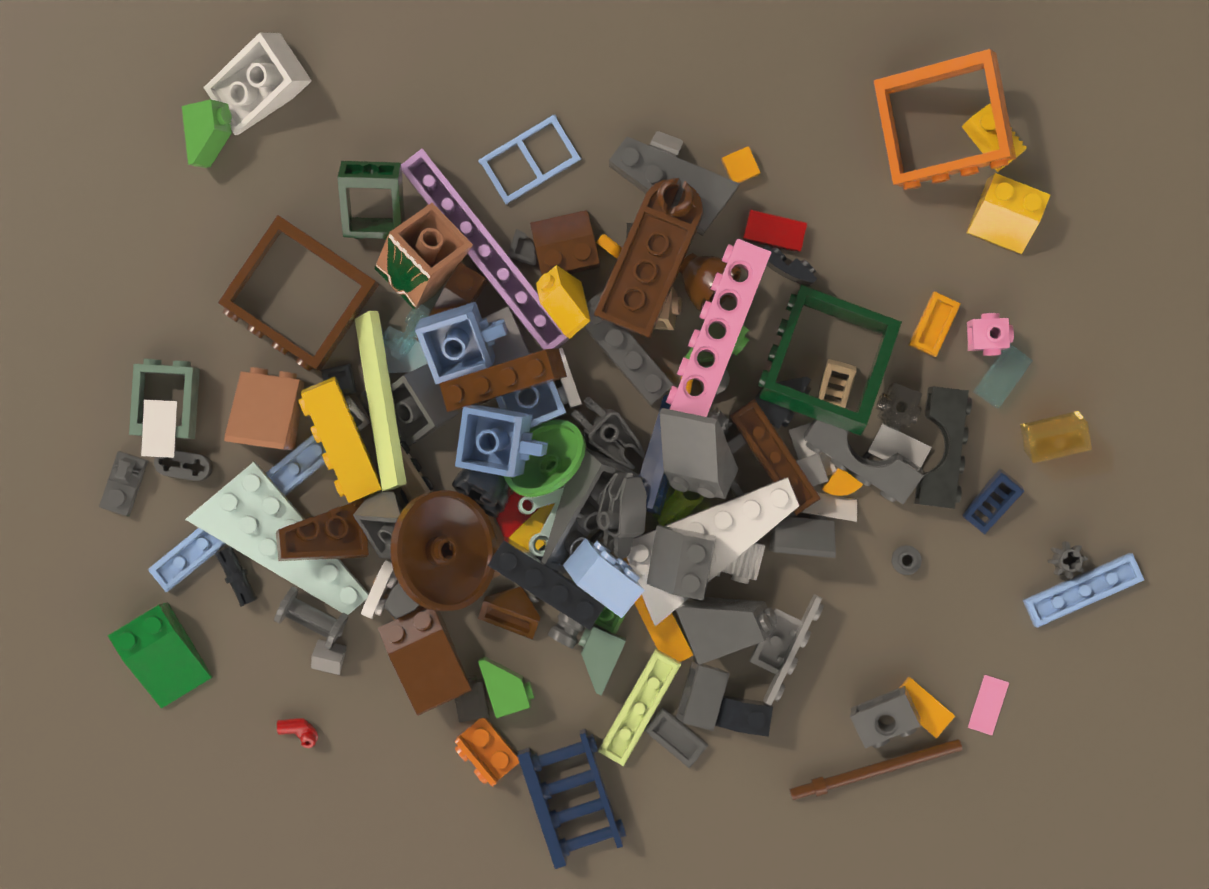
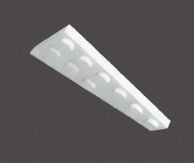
(737, 527)

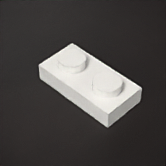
(568, 391)

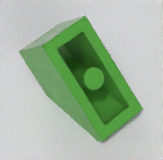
(206, 131)
(505, 688)

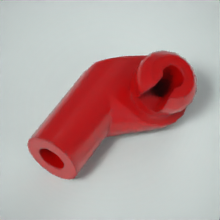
(301, 728)

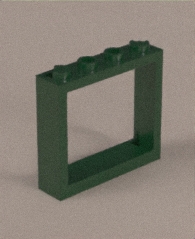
(815, 407)

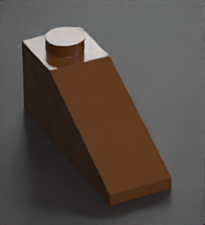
(460, 290)

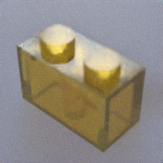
(1055, 437)

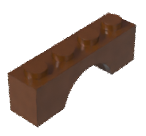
(503, 379)

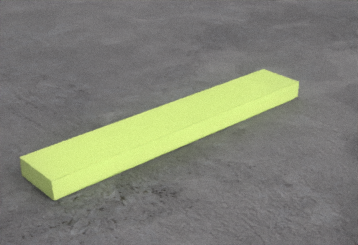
(380, 401)

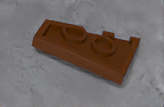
(324, 536)

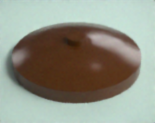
(443, 550)

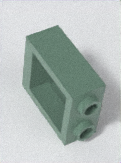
(190, 397)

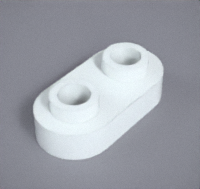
(375, 601)

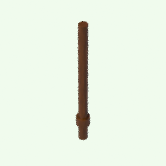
(820, 785)

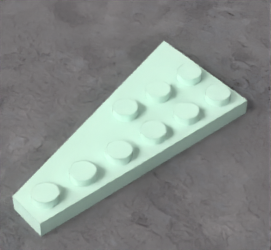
(247, 518)

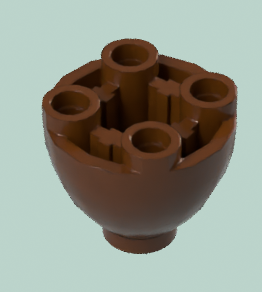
(699, 276)

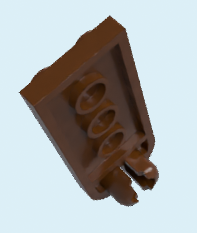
(651, 257)

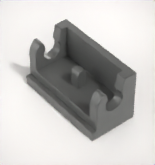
(702, 696)

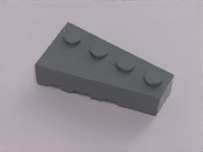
(647, 166)

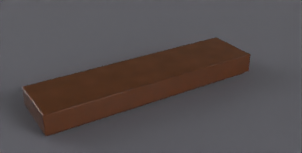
(773, 452)

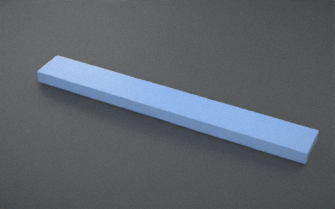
(201, 545)

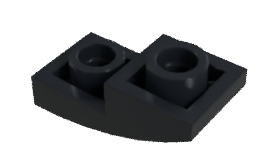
(797, 271)

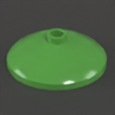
(558, 466)

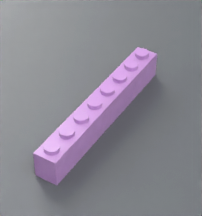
(485, 250)

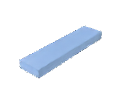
(1083, 590)

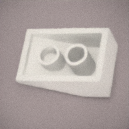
(258, 80)

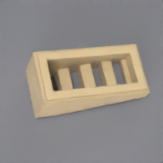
(840, 367)

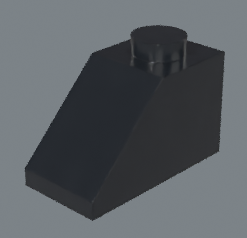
(745, 716)

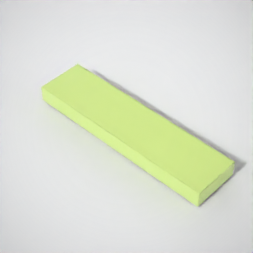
(639, 707)

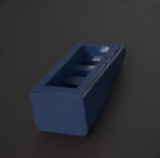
(1001, 508)

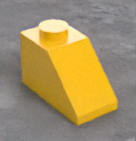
(563, 300)

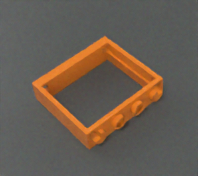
(936, 72)

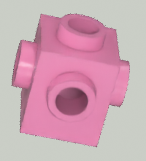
(979, 334)

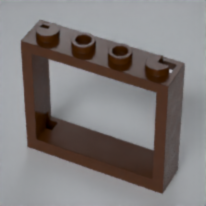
(260, 329)

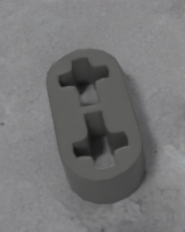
(182, 472)

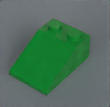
(160, 654)

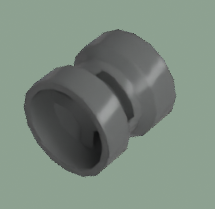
(566, 631)

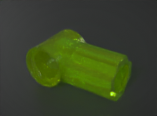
(676, 508)

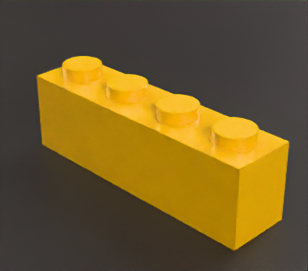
(341, 440)

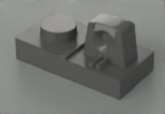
(123, 483)

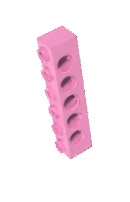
(754, 261)

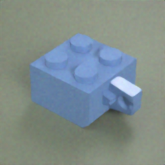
(458, 341)
(496, 441)

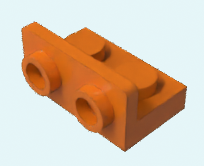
(486, 751)

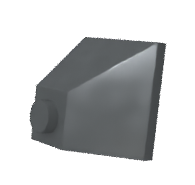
(377, 520)

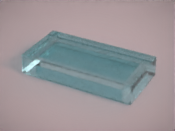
(1002, 376)

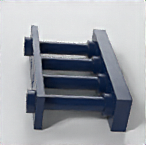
(551, 820)

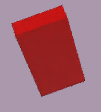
(775, 231)

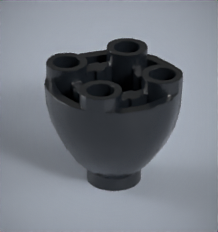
(486, 489)

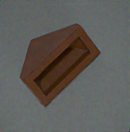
(511, 611)

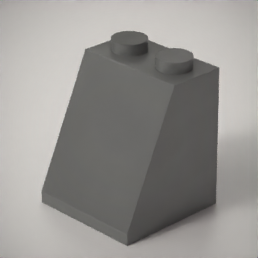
(724, 625)

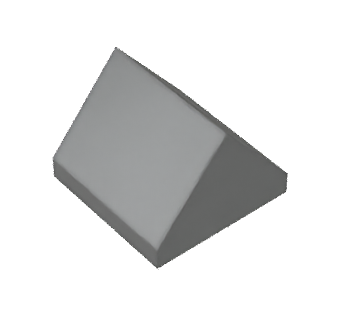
(326, 659)

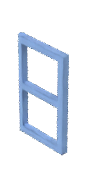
(540, 178)

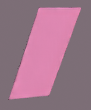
(988, 705)

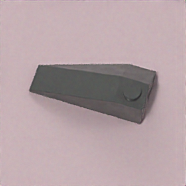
(580, 507)

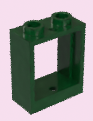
(370, 175)

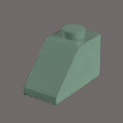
(600, 654)

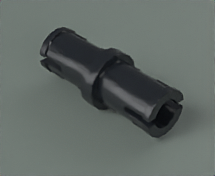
(236, 576)

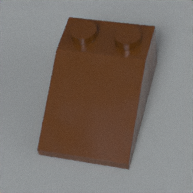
(425, 659)

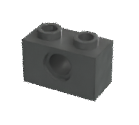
(894, 703)

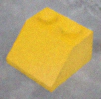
(1008, 213)

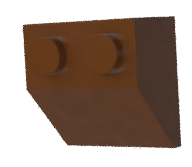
(565, 243)

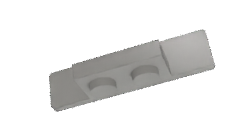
(779, 649)

